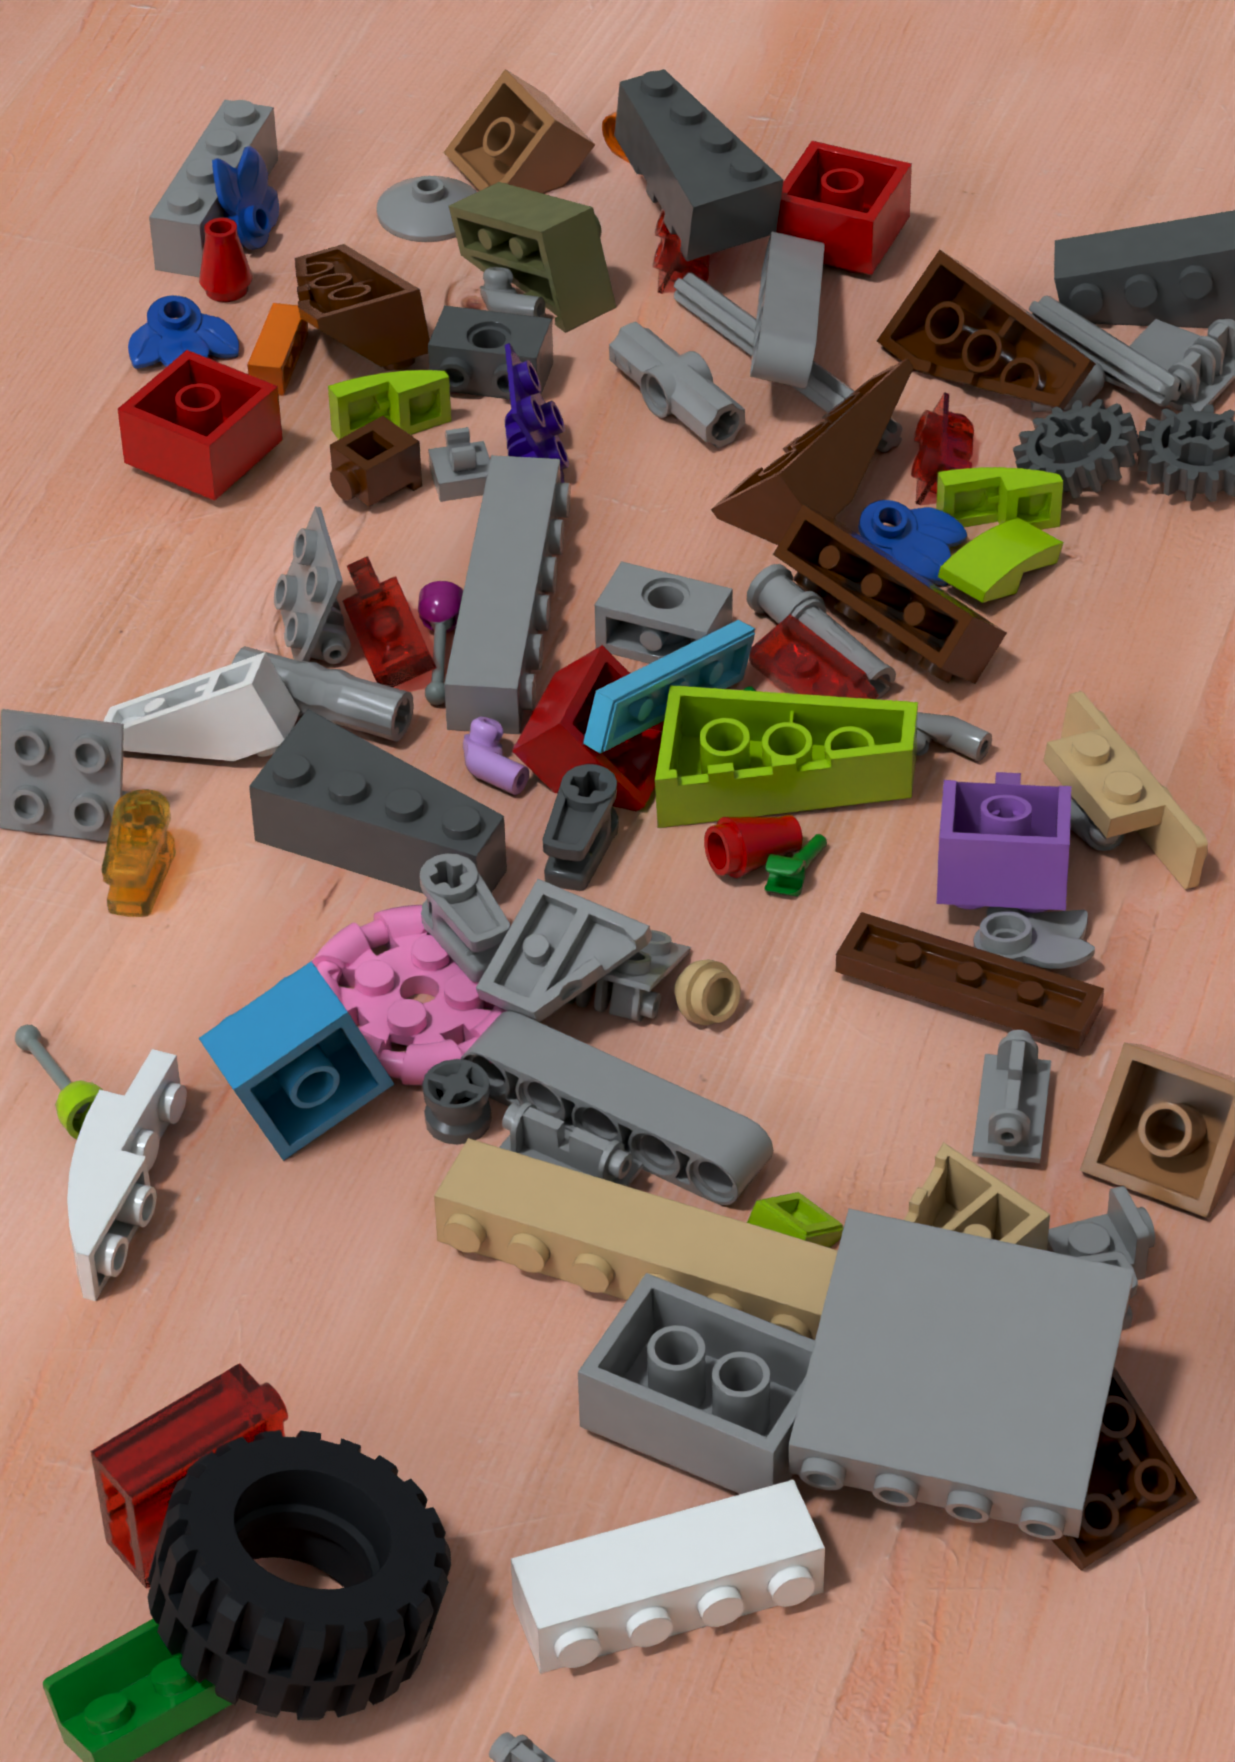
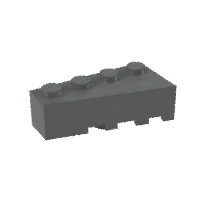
(695, 167)
(1151, 272)
(368, 810)

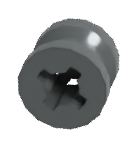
(457, 1101)

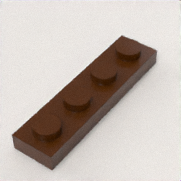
(970, 980)

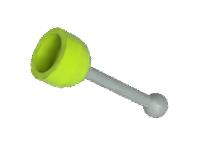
(75, 1097)

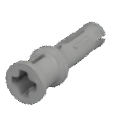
(779, 596)

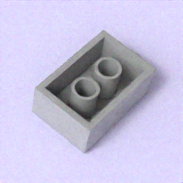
(697, 1386)

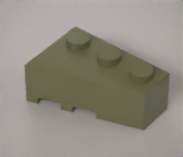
(544, 243)

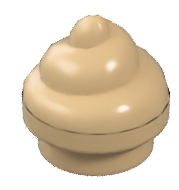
(707, 992)

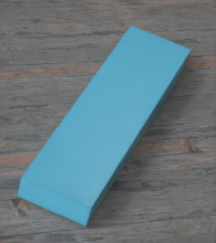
(642, 696)

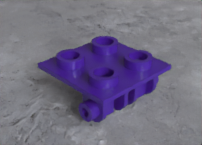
(531, 423)

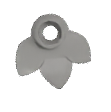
(1037, 939)

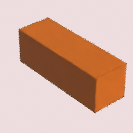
(279, 346)

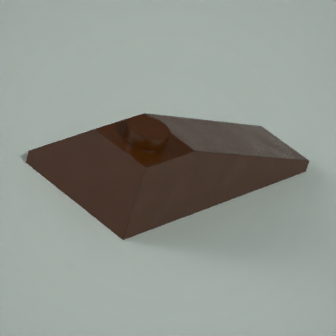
(980, 337)

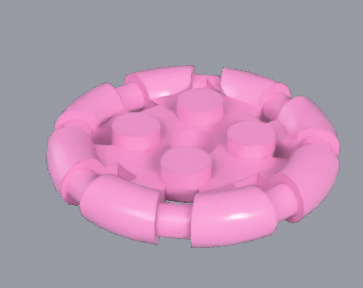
(382, 984)

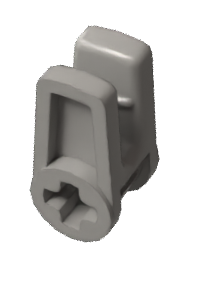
(461, 912)

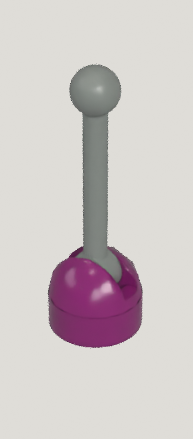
(439, 612)

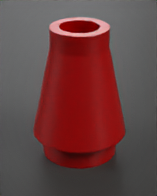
(224, 264)
(744, 843)

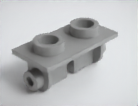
(1012, 1101)
(546, 1139)

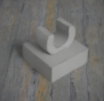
(459, 467)

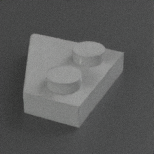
(557, 951)

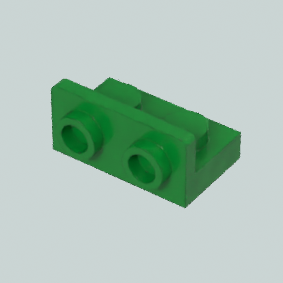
(127, 1698)

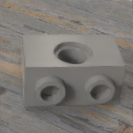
(657, 612)

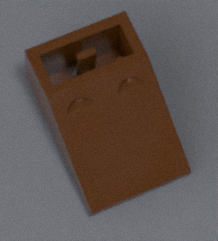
(1130, 1481)

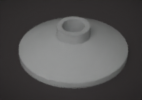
(420, 207)

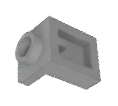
(1121, 1230)

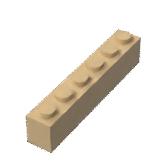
(614, 1235)

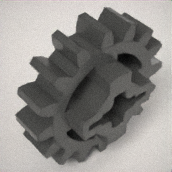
(1080, 445)
(1190, 452)

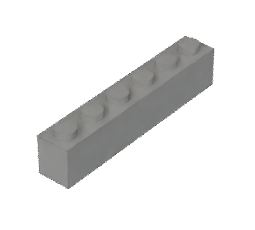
(505, 593)

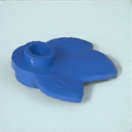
(247, 197)
(168, 338)
(918, 537)

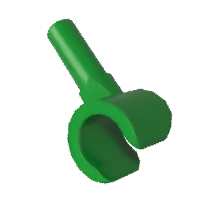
(788, 873)

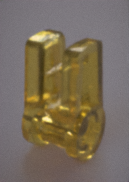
(137, 852)

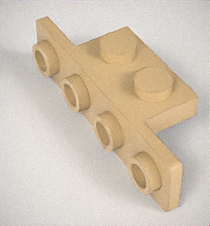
(1121, 791)

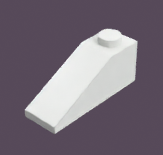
(213, 715)

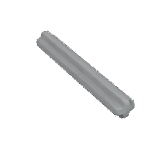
(1112, 354)

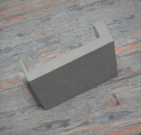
(960, 1374)

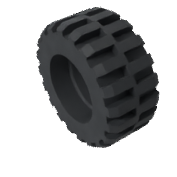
(283, 1640)

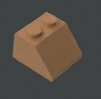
(518, 139)
(1166, 1130)

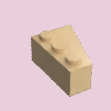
(976, 1203)

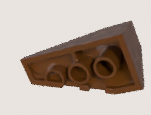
(362, 306)
(821, 465)

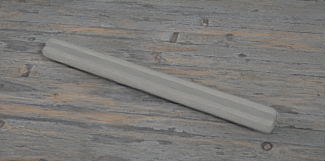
(739, 328)

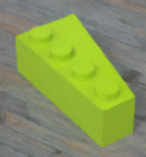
(779, 753)

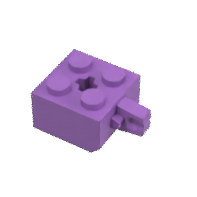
(1004, 845)

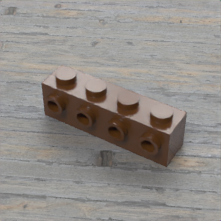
(890, 595)

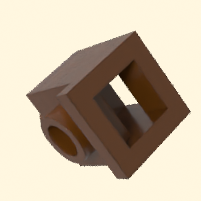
(375, 462)

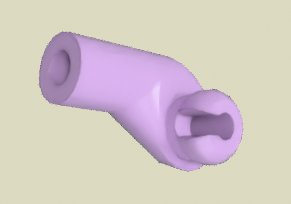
(486, 760)

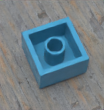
(296, 1060)

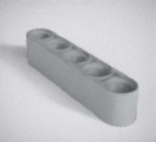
(788, 310)
(657, 1121)

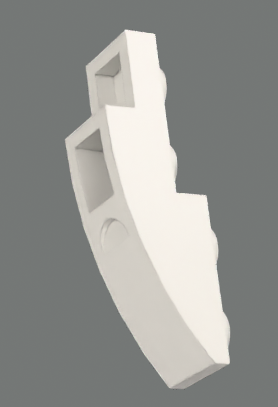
(111, 1166)

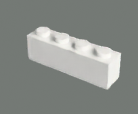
(667, 1576)

